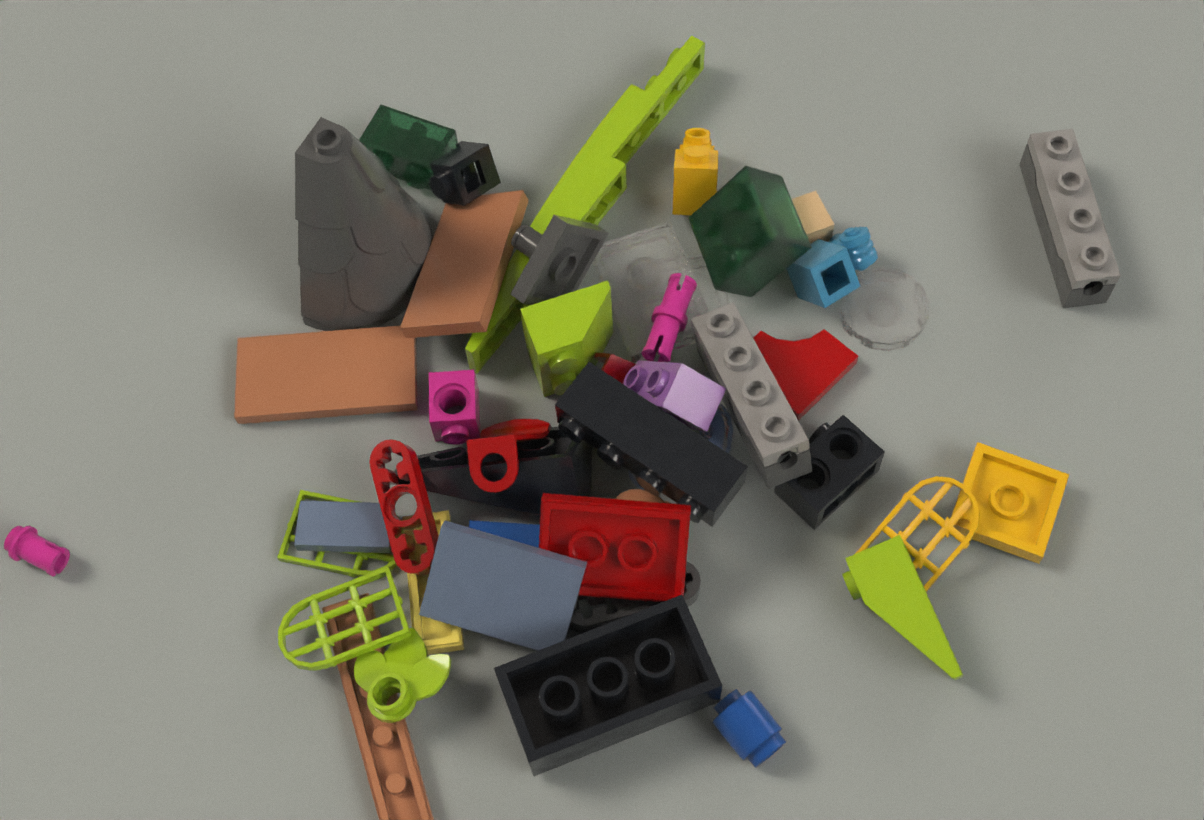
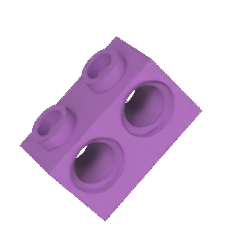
(677, 391)

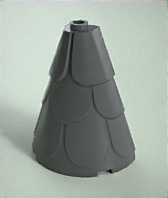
(356, 233)

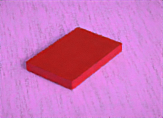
(628, 544)

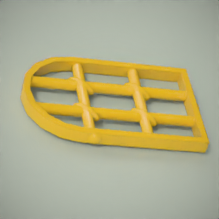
(926, 512)

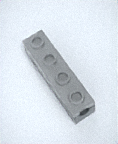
(1069, 218)
(752, 395)

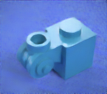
(829, 267)

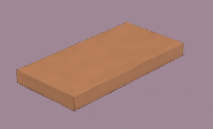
(465, 266)
(325, 374)

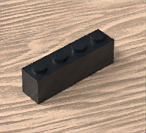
(649, 444)

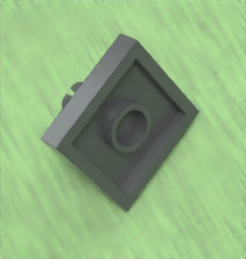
(556, 258)

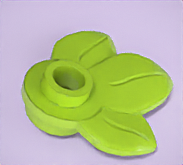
(402, 670)

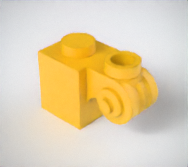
(694, 172)

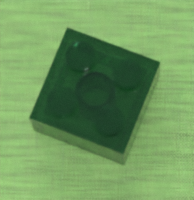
(749, 232)

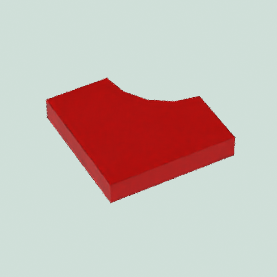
(806, 366)

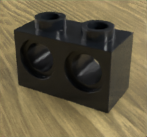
(835, 476)

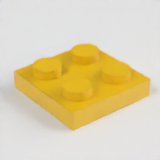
(1014, 501)

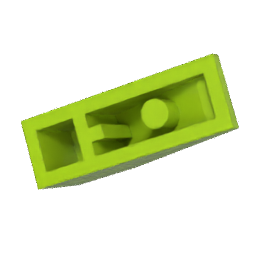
(895, 592)

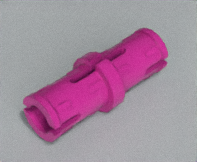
(669, 318)

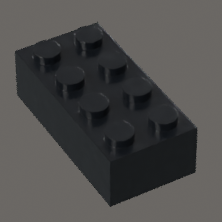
(608, 684)

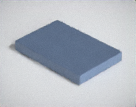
(501, 587)

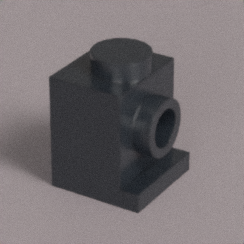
(456, 176)

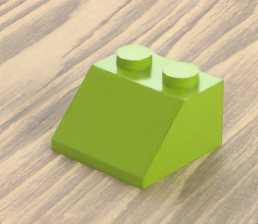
(566, 334)

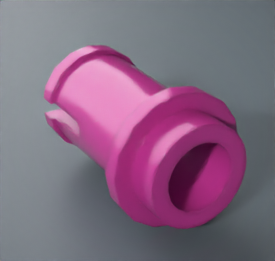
(28, 545)

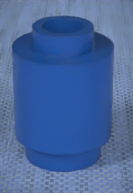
(748, 727)

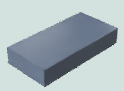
(341, 527)

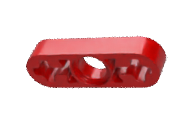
(407, 470)

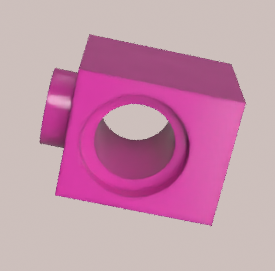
(451, 390)

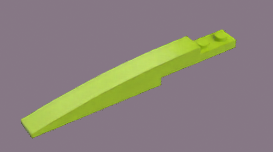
(594, 178)

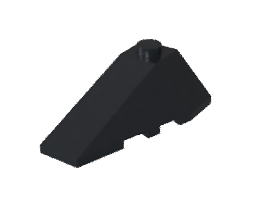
(545, 466)

